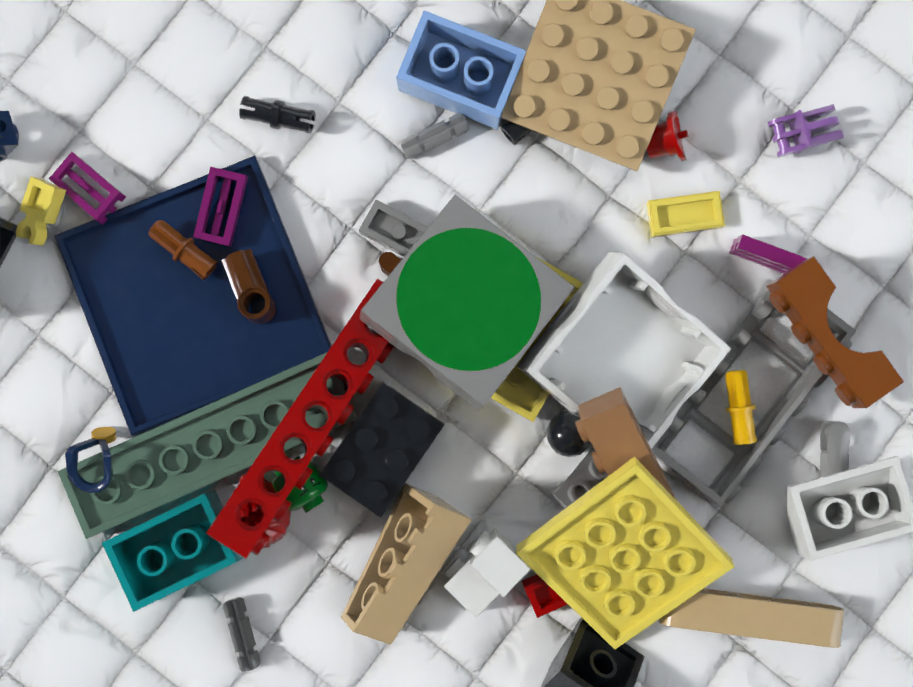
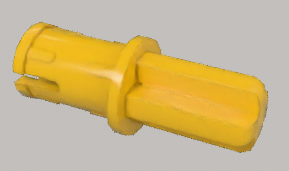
(740, 407)

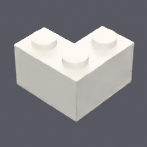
(485, 572)

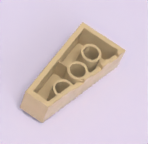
(403, 563)

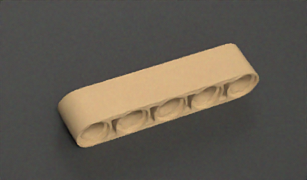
(759, 618)

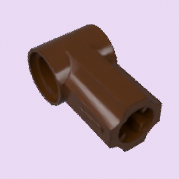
(249, 284)

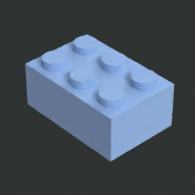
(460, 69)

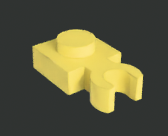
(42, 206)

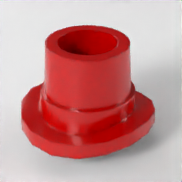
(668, 138)

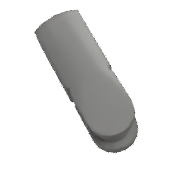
(834, 447)

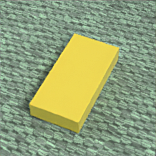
(685, 214)

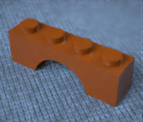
(804, 298)

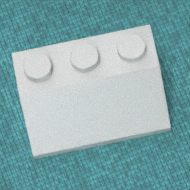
(849, 509)

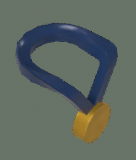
(100, 436)

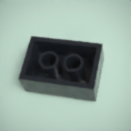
(382, 449)

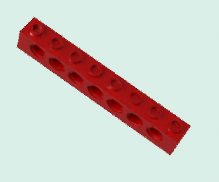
(228, 525)

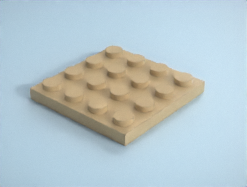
(598, 76)

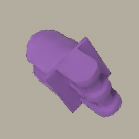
(802, 130)

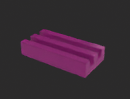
(207, 201)
(107, 204)
(764, 254)

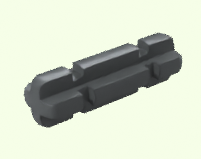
(241, 634)

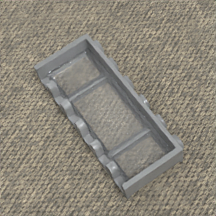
(779, 377)

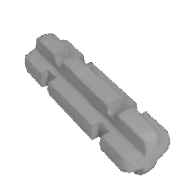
(435, 135)

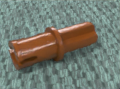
(183, 249)

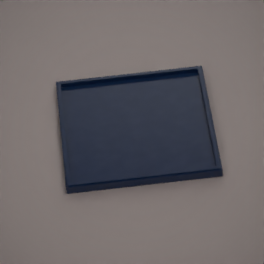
(164, 329)

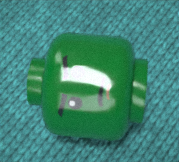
(309, 495)

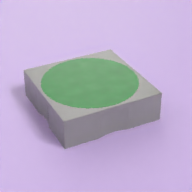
(466, 302)

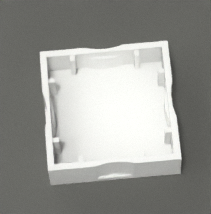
(626, 336)

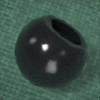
(564, 436)

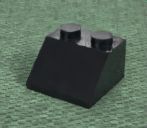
(592, 662)

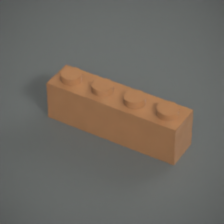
(616, 435)

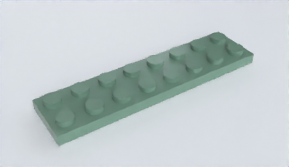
(192, 450)

